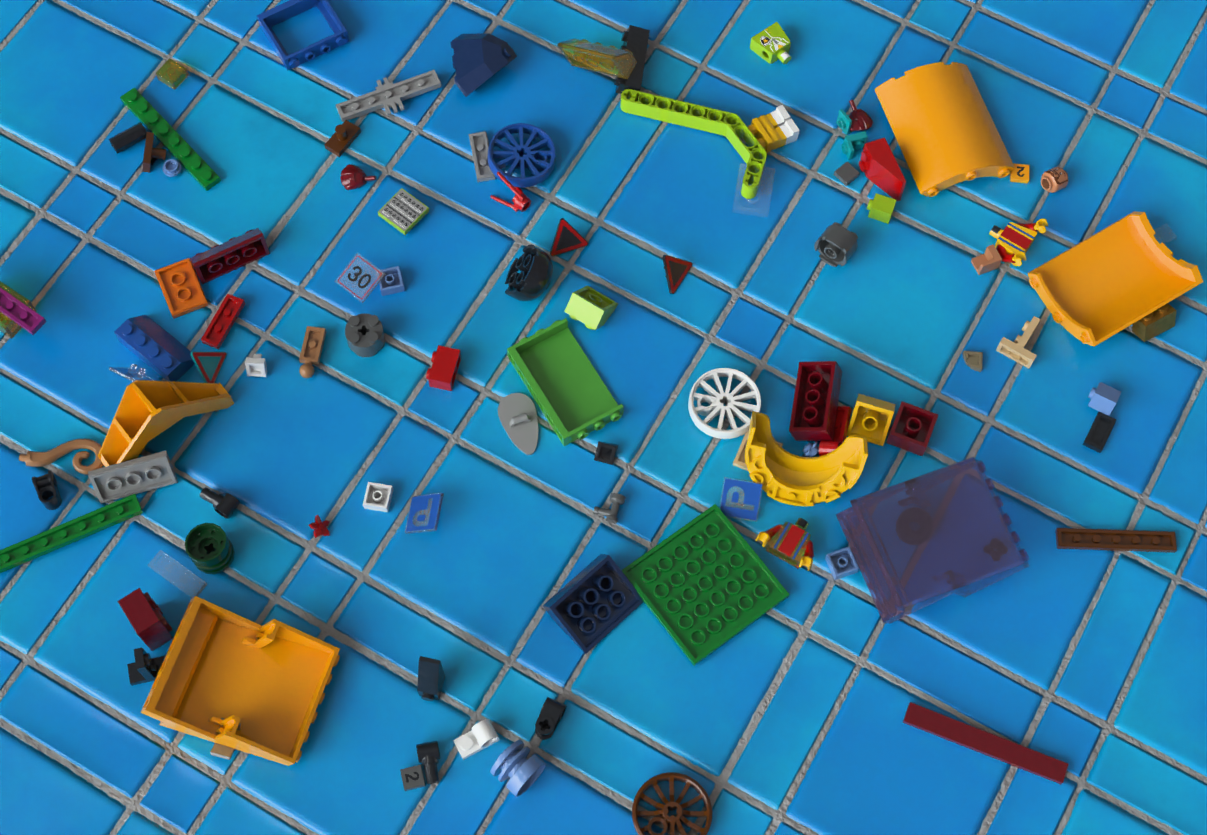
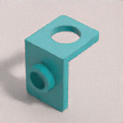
(844, 122)

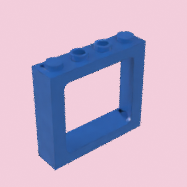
(292, 8)

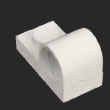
(477, 739)

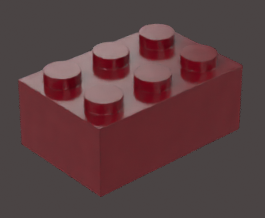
(146, 618)

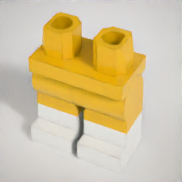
(774, 129)

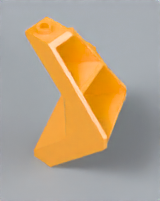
(153, 407)

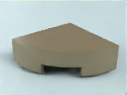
(973, 359)

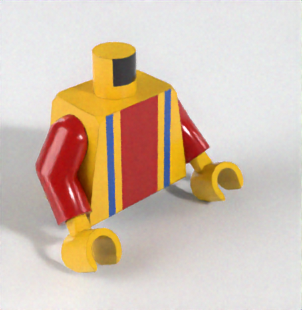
(1016, 240)

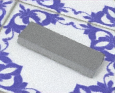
(479, 148)

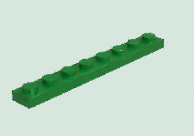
(170, 139)
(69, 532)

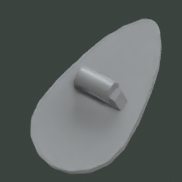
(520, 421)

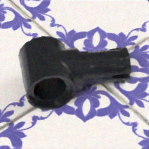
(222, 504)
(428, 755)

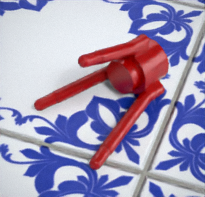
(520, 200)

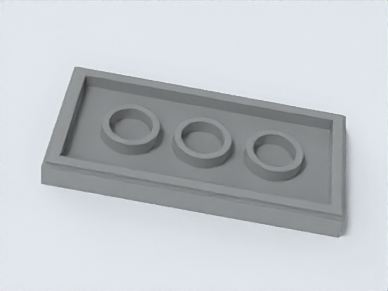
(133, 477)

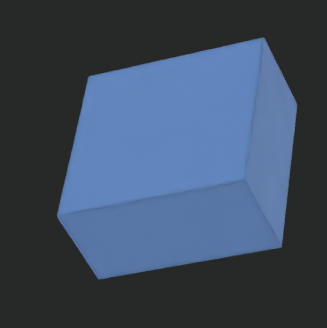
(391, 282)
(841, 563)

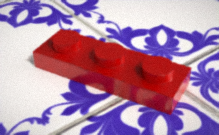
(223, 321)

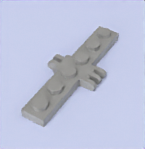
(388, 96)

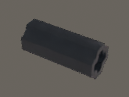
(128, 137)

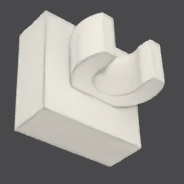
(256, 366)

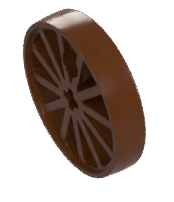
(661, 815)

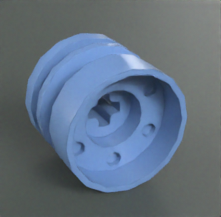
(514, 765)

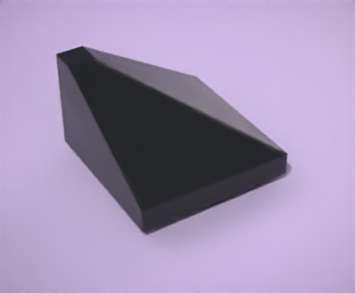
(606, 452)

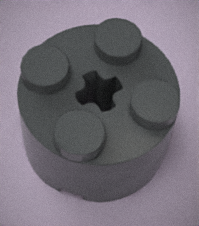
(836, 245)
(365, 334)

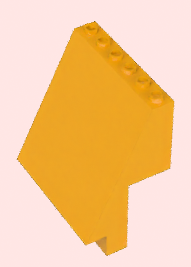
(248, 676)

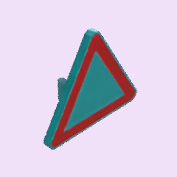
(208, 364)

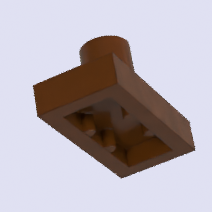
(342, 138)
(151, 152)

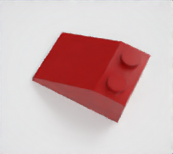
(882, 168)

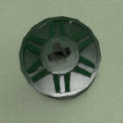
(209, 548)

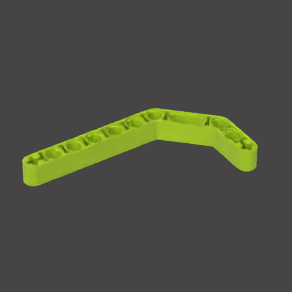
(707, 120)

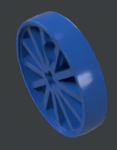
(522, 155)

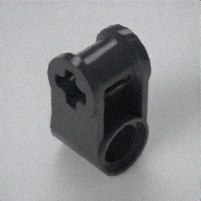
(46, 487)
(550, 715)

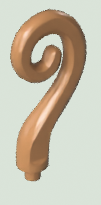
(39, 459)

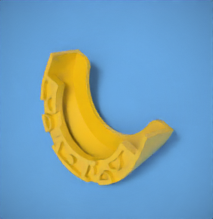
(797, 478)

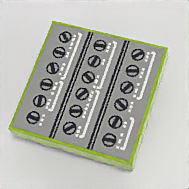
(403, 211)

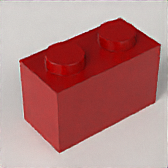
(444, 368)

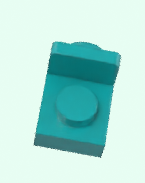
(853, 141)

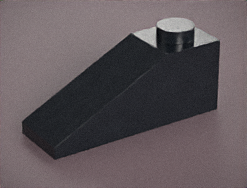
(430, 678)

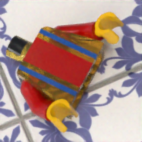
(789, 543)

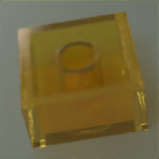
(172, 73)

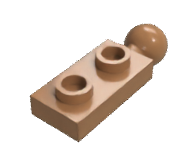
(311, 350)

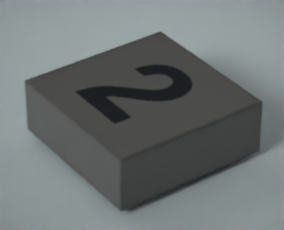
(412, 778)

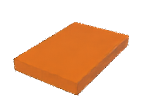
(181, 288)

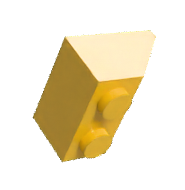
(871, 419)

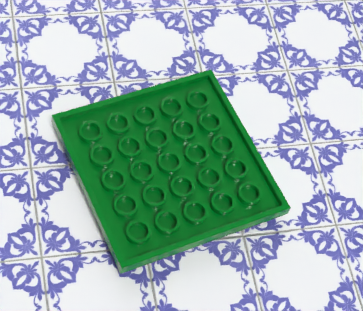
(705, 584)

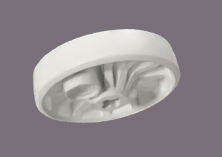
(716, 401)

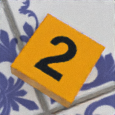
(1020, 173)

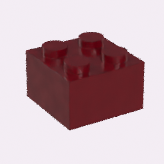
(912, 428)

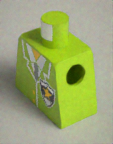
(772, 44)

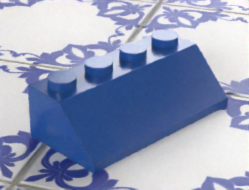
(155, 347)

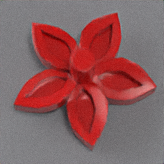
(319, 527)

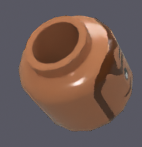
(1054, 179)

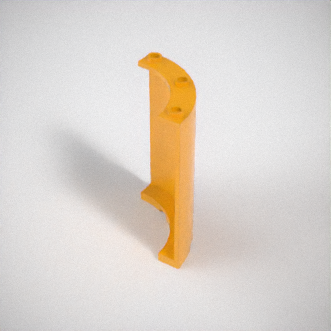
(943, 127)
(1112, 280)

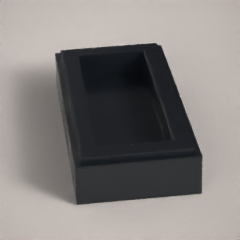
(1099, 432)

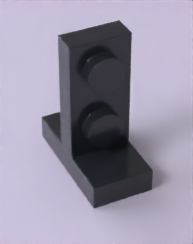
(145, 668)

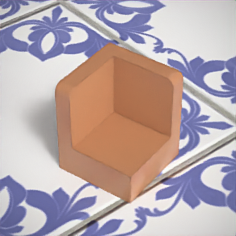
(988, 261)

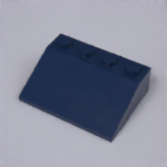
(593, 602)

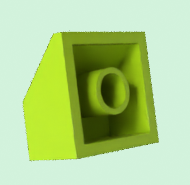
(590, 307)

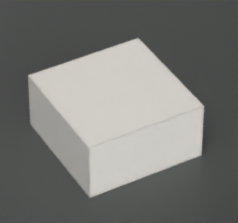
(378, 497)

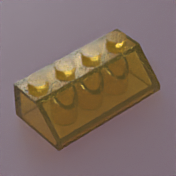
(598, 57)

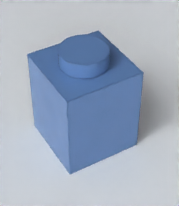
(1103, 398)

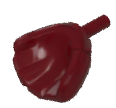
(860, 119)
(354, 177)

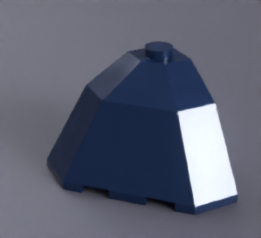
(478, 59)

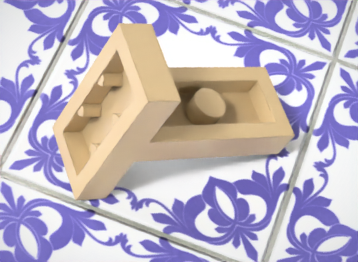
(1016, 350)

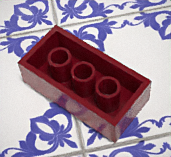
(815, 401)

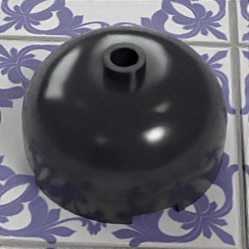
(534, 276)

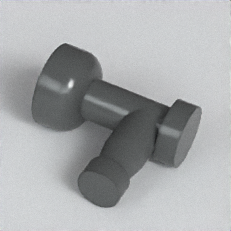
(611, 514)

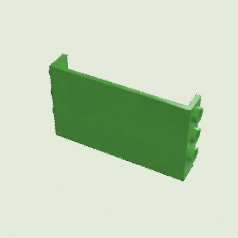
(564, 382)

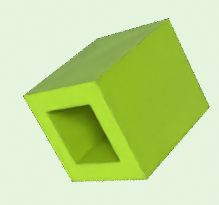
(881, 208)

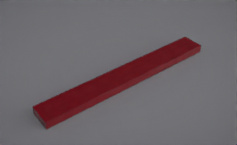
(985, 743)

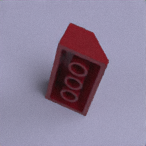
(230, 255)

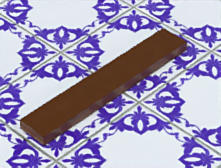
(1115, 540)

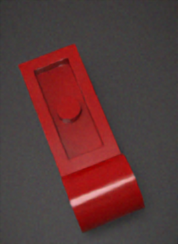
(840, 431)

